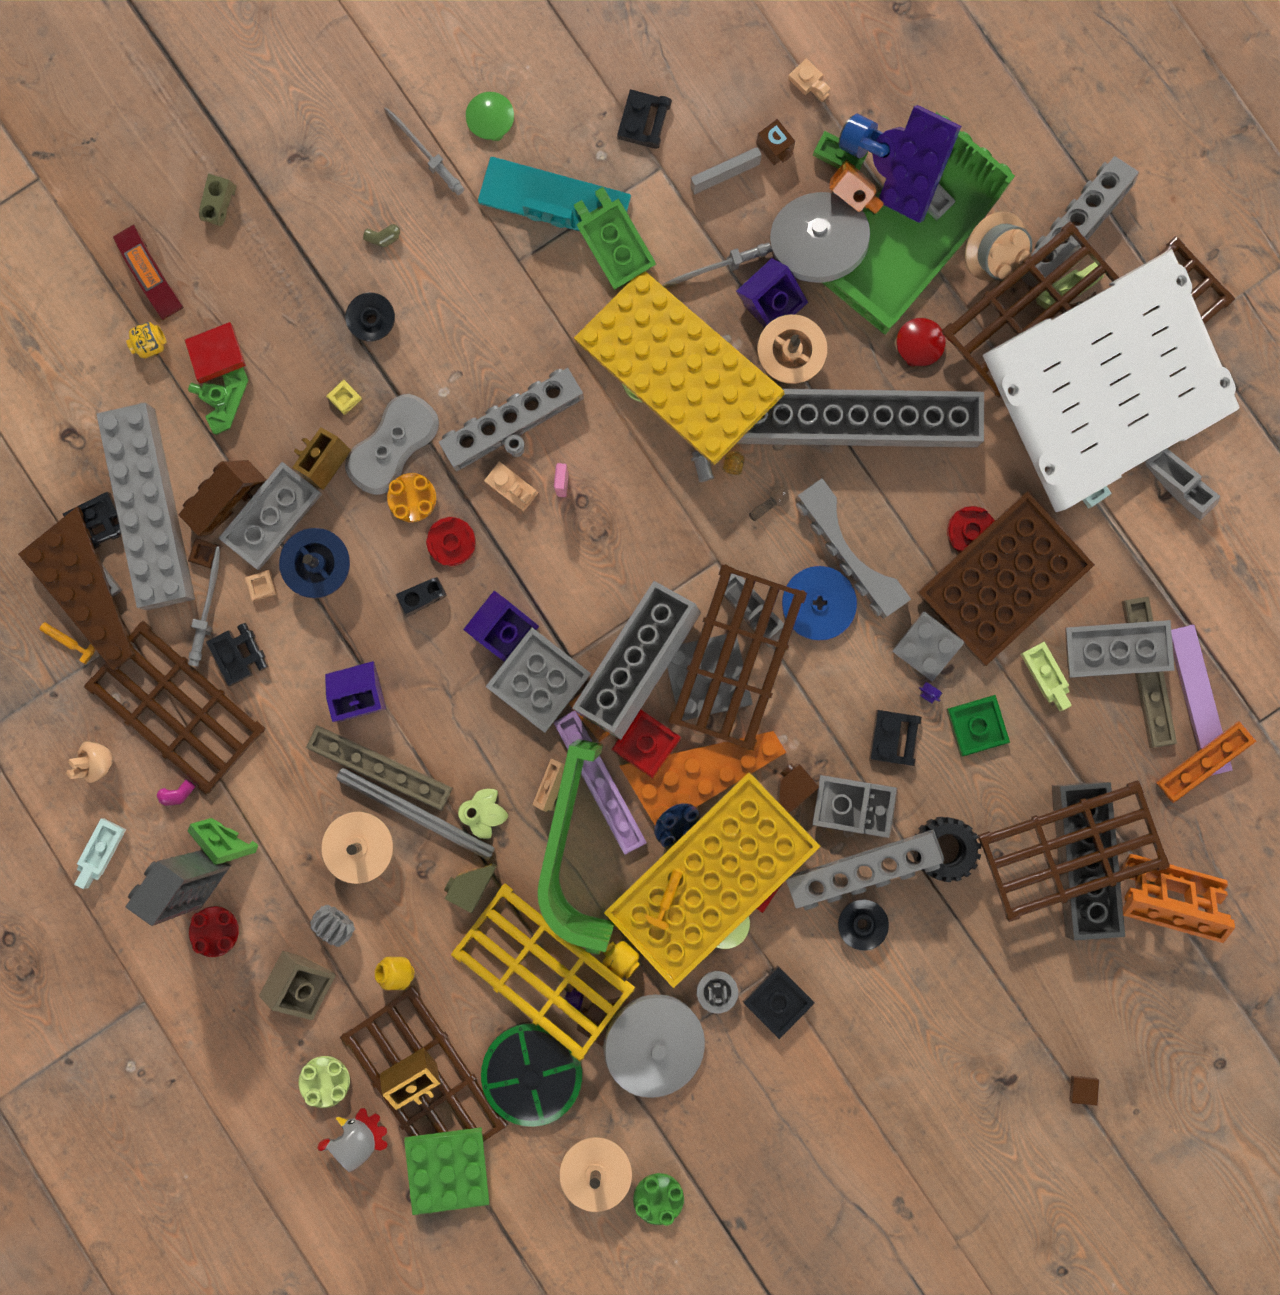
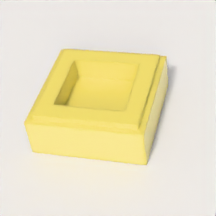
(344, 397)

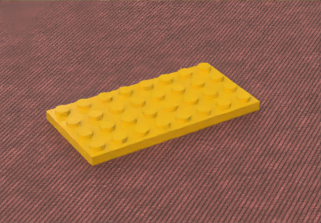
(679, 367)
(727, 870)

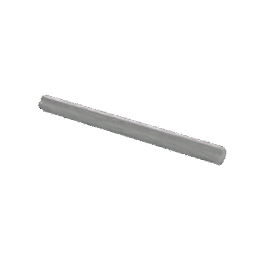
(415, 813)

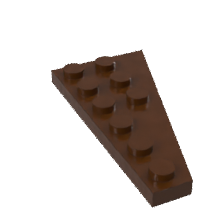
(76, 579)

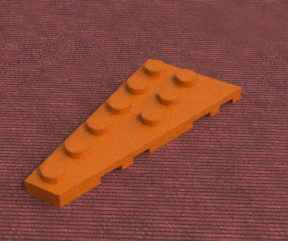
(700, 773)

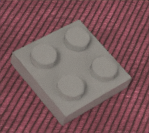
(928, 646)

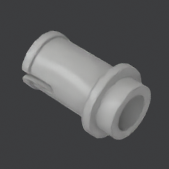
(514, 440)
(702, 467)

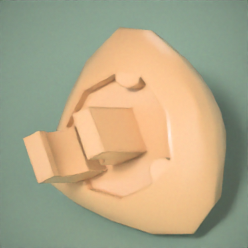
(92, 762)

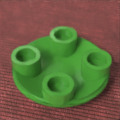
(490, 115)
(658, 1199)

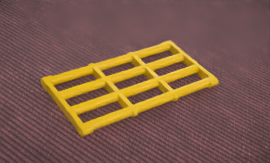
(552, 996)

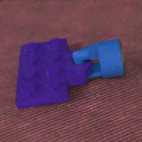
(907, 157)

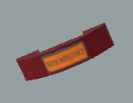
(147, 272)

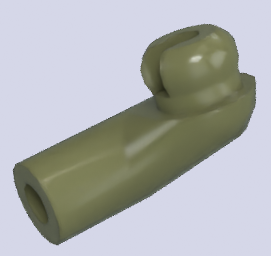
(384, 237)

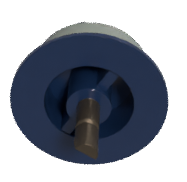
(314, 563)

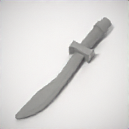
(435, 163)
(733, 261)
(201, 626)

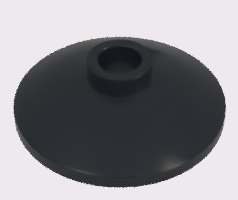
(370, 305)
(876, 925)

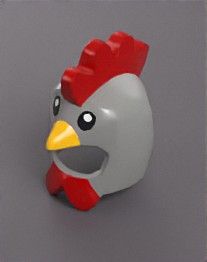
(358, 1140)

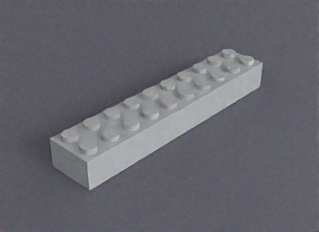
(872, 419)

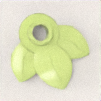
(486, 813)

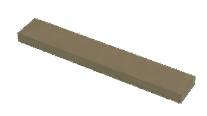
(1151, 685)
(379, 767)

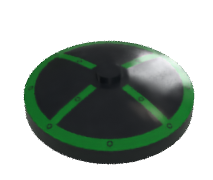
(530, 1076)

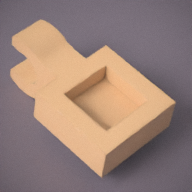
(808, 78)

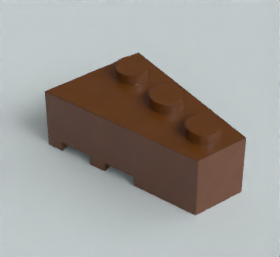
(219, 495)

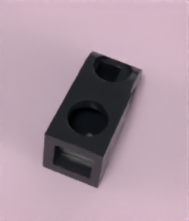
(421, 596)

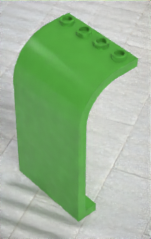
(909, 254)
(557, 912)

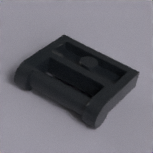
(636, 117)
(886, 737)

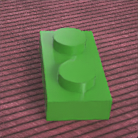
(830, 152)

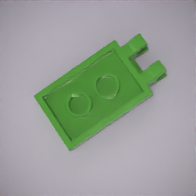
(614, 240)

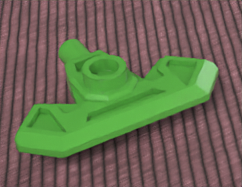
(223, 398)

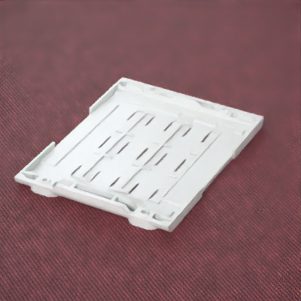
(1068, 340)

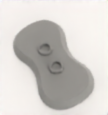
(404, 428)

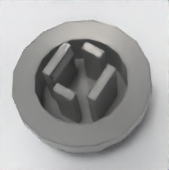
(717, 992)

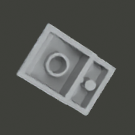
(855, 806)

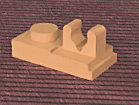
(511, 486)
(549, 786)

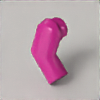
(175, 797)

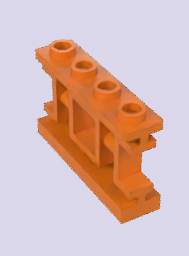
(1175, 913)

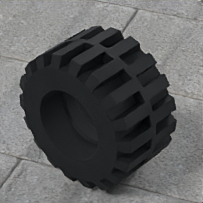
(967, 848)

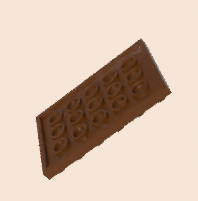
(1005, 578)

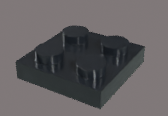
(778, 1002)

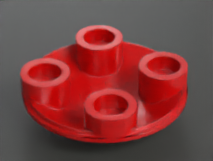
(920, 342)
(213, 931)

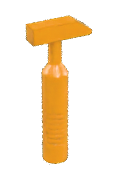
(68, 641)
(666, 900)

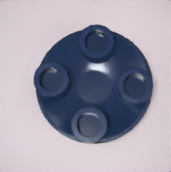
(675, 823)

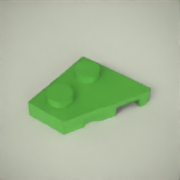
(220, 842)

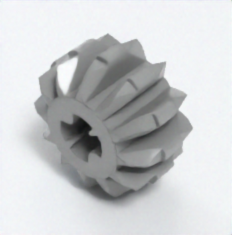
(332, 925)

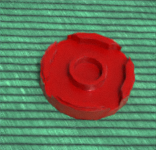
(964, 525)
(451, 541)

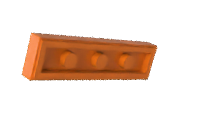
(1206, 762)

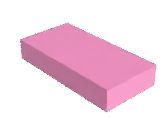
(561, 480)

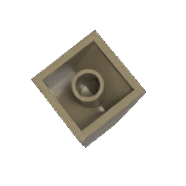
(296, 986)

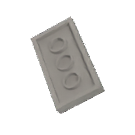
(270, 516)
(1119, 649)

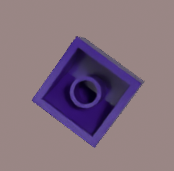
(772, 293)
(499, 626)

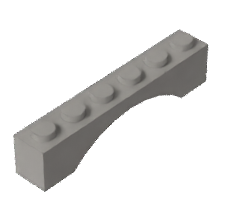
(883, 591)

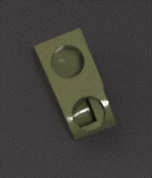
(216, 199)

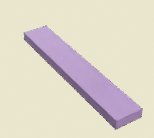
(1196, 688)
(603, 788)

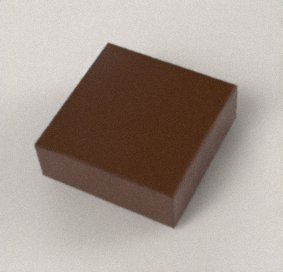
(203, 553)
(1084, 1090)

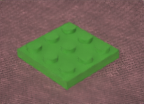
(446, 1171)

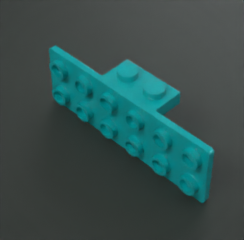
(540, 193)

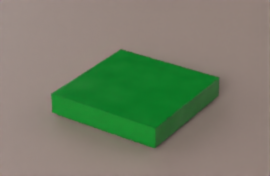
(978, 725)

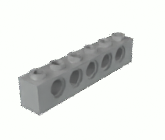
(1115, 174)
(526, 420)
(924, 843)

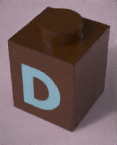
(776, 142)

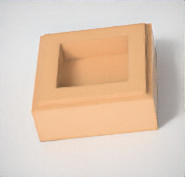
(261, 585)

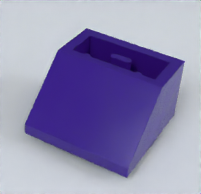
(354, 692)

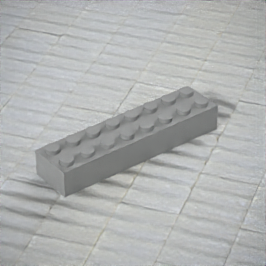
(145, 506)

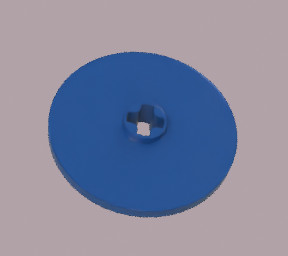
(839, 607)

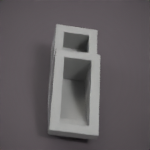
(1183, 483)
(753, 608)

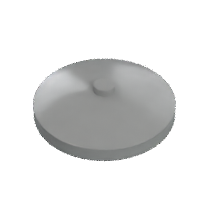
(820, 237)
(654, 1046)

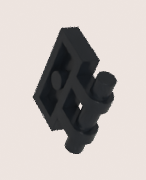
(98, 512)
(230, 658)

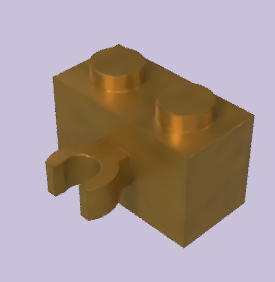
(321, 458)
(410, 1079)

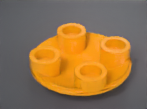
(411, 497)

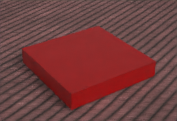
(215, 352)
(646, 744)

